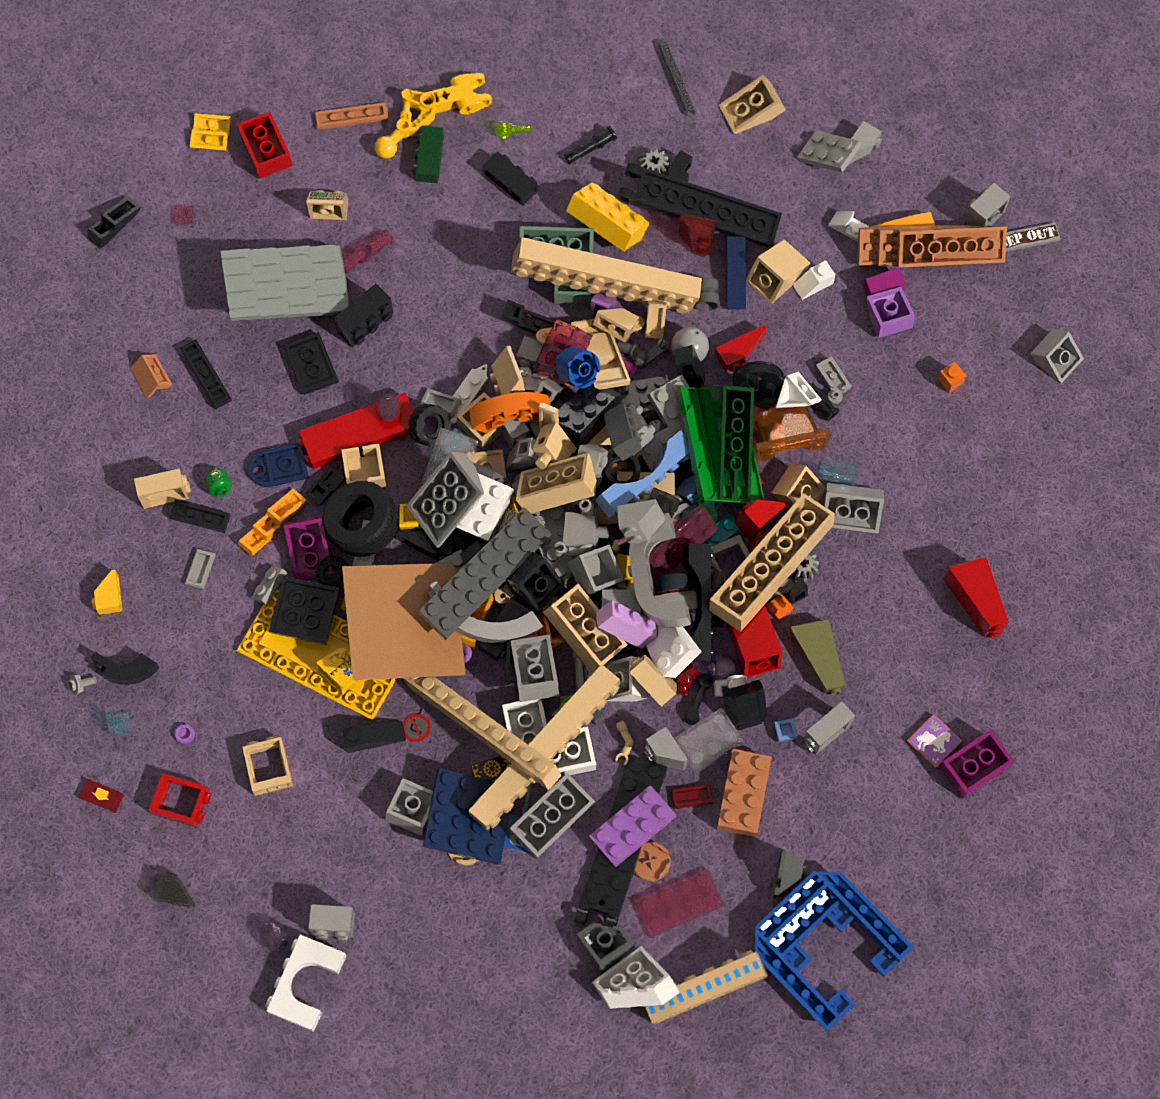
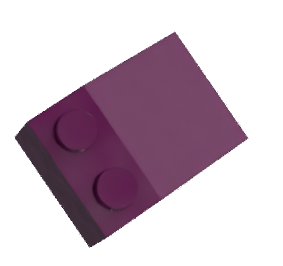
(307, 546)

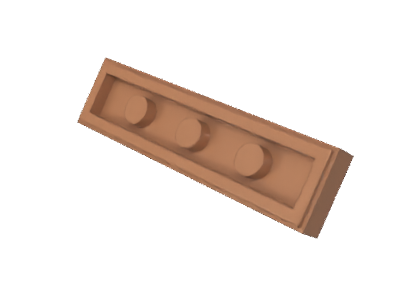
(351, 115)

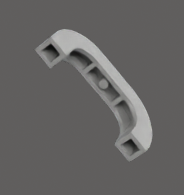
(666, 614)

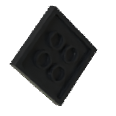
(304, 610)

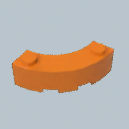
(497, 410)

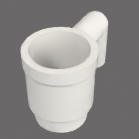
(731, 681)

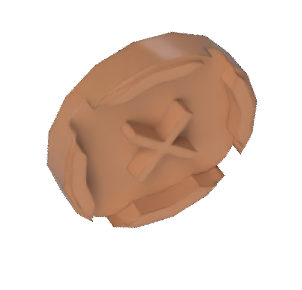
(652, 862)

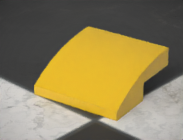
(210, 132)

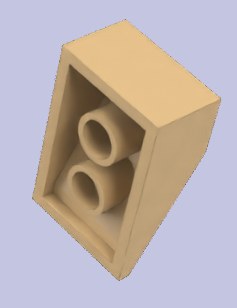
(752, 105)

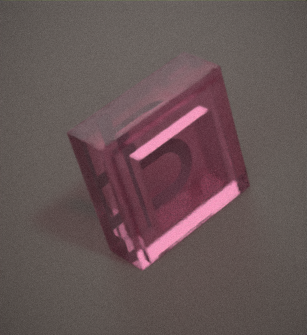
(183, 215)

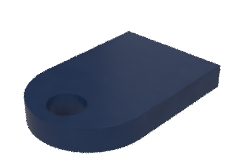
(280, 466)

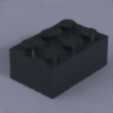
(364, 315)
(584, 414)

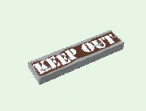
(1032, 237)

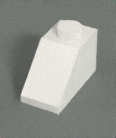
(814, 280)

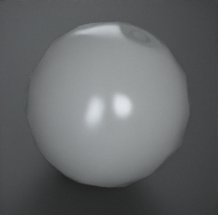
(691, 336)

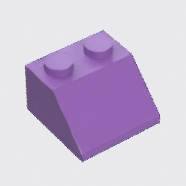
(890, 312)

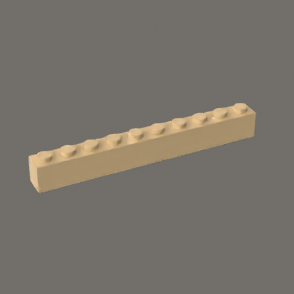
(486, 729)
(548, 742)

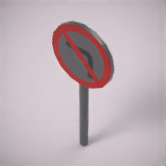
(417, 726)

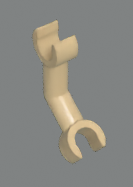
(622, 728)

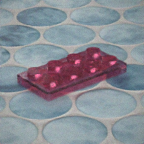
(693, 528)
(679, 903)

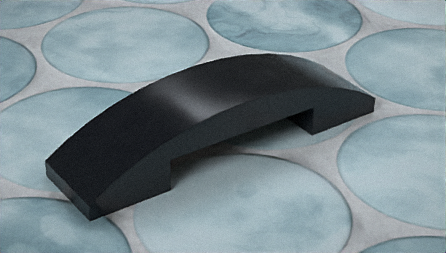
(526, 319)

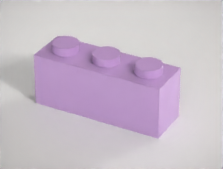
(626, 624)

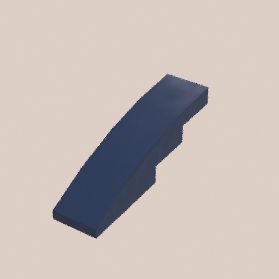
(736, 273)

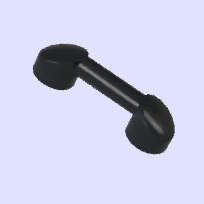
(692, 714)

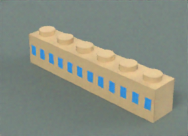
(710, 985)

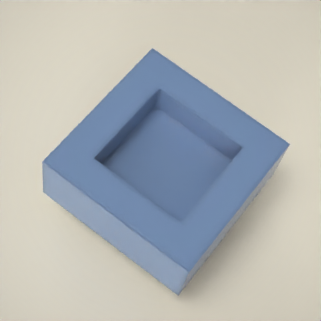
(786, 730)

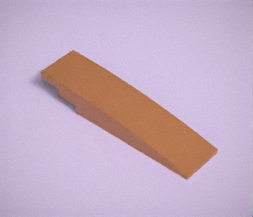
(931, 245)

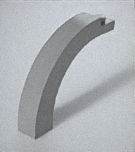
(495, 631)

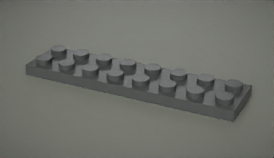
(484, 573)

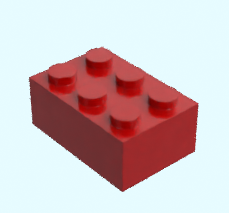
(264, 144)

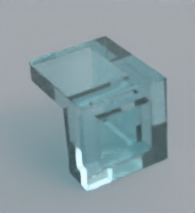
(119, 724)

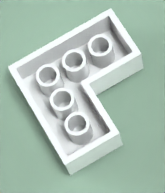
(526, 722)

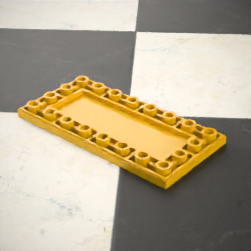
(298, 661)

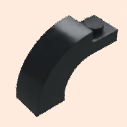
(125, 674)

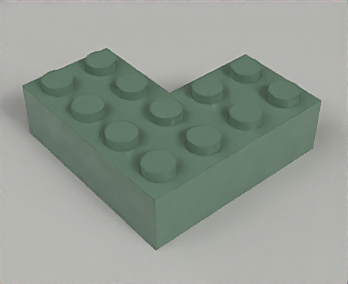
(573, 238)

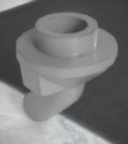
(76, 684)

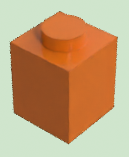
(951, 377)

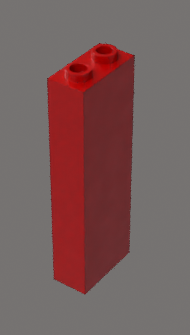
(352, 430)

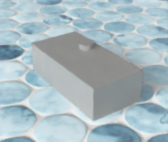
(551, 816)

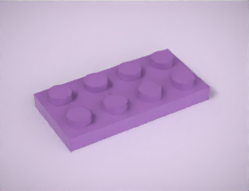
(632, 826)

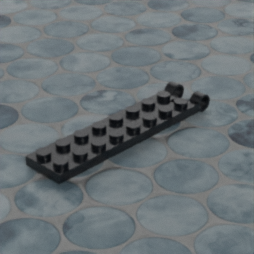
(678, 196)
(605, 880)

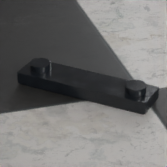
(205, 374)

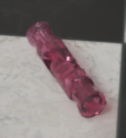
(375, 246)

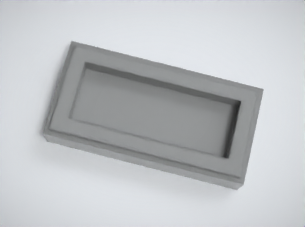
(443, 400)
(200, 569)

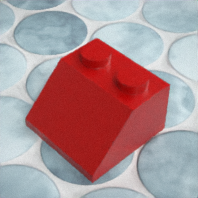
(756, 515)

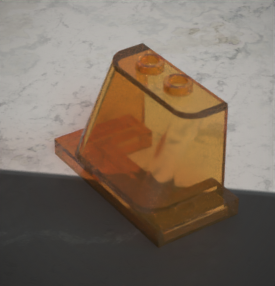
(787, 430)

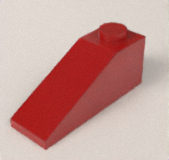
(736, 351)

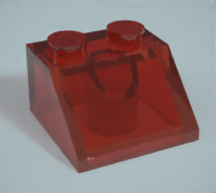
(697, 233)

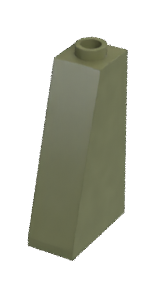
(820, 653)

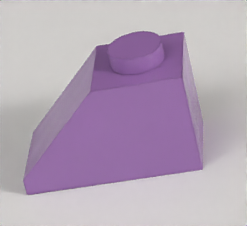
(601, 302)

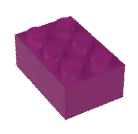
(976, 764)

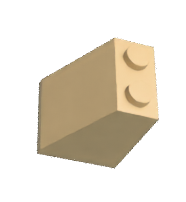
(777, 271)

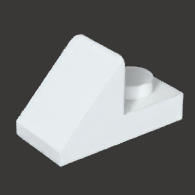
(846, 224)

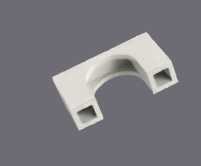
(305, 953)

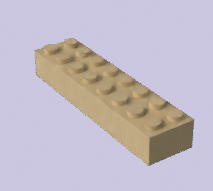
(771, 562)

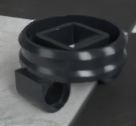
(768, 388)

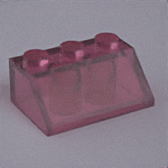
(560, 337)

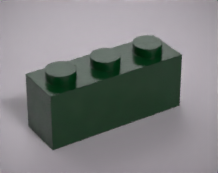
(428, 154)

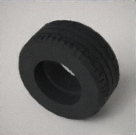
(346, 503)

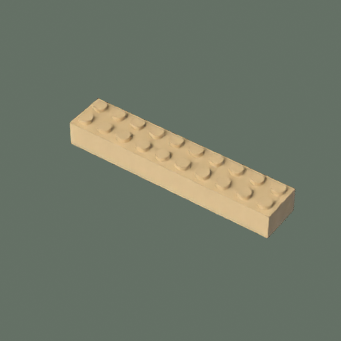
(605, 275)

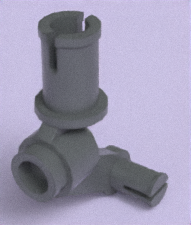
(641, 357)

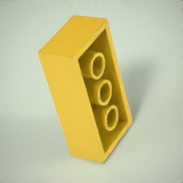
(607, 216)

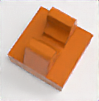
(780, 607)

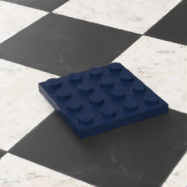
(451, 826)

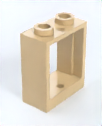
(162, 488)
(271, 784)

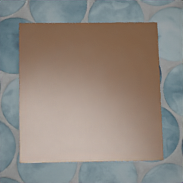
(386, 630)

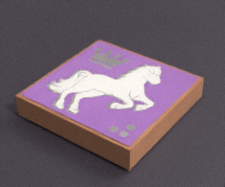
(934, 741)

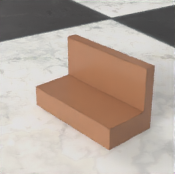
(150, 374)

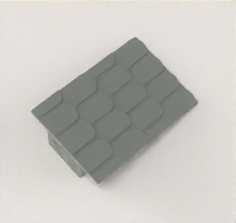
(285, 282)

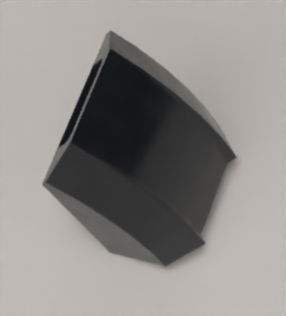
(745, 704)

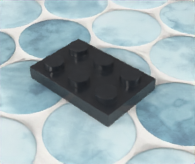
(311, 363)

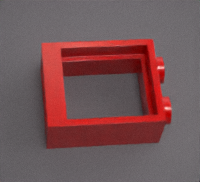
(161, 793)

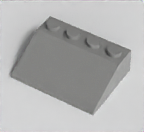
(446, 497)

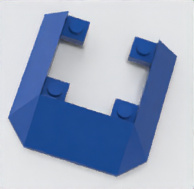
(817, 898)

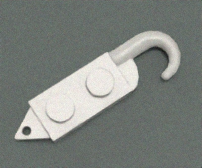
(470, 388)

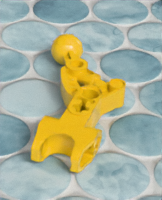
(459, 96)

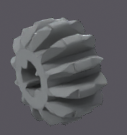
(659, 159)
(808, 570)

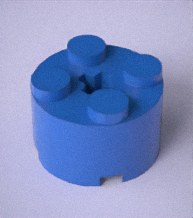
(577, 366)

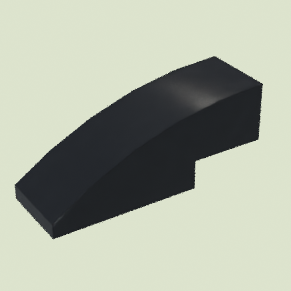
(680, 166)
(113, 221)

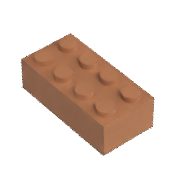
(744, 793)

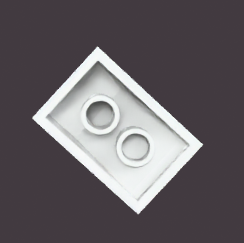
(672, 650)

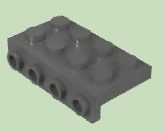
(637, 393)

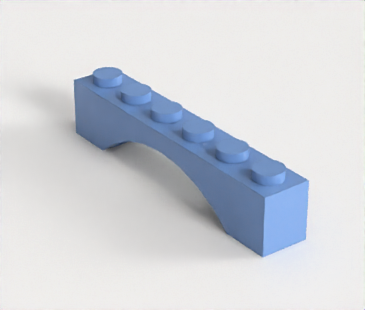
(620, 494)

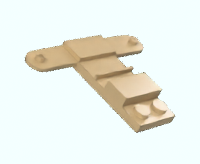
(603, 345)

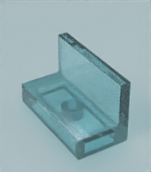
(838, 472)

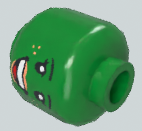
(218, 482)

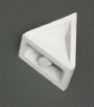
(796, 392)

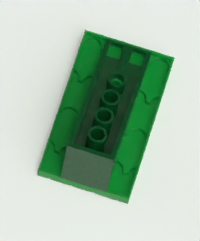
(720, 442)

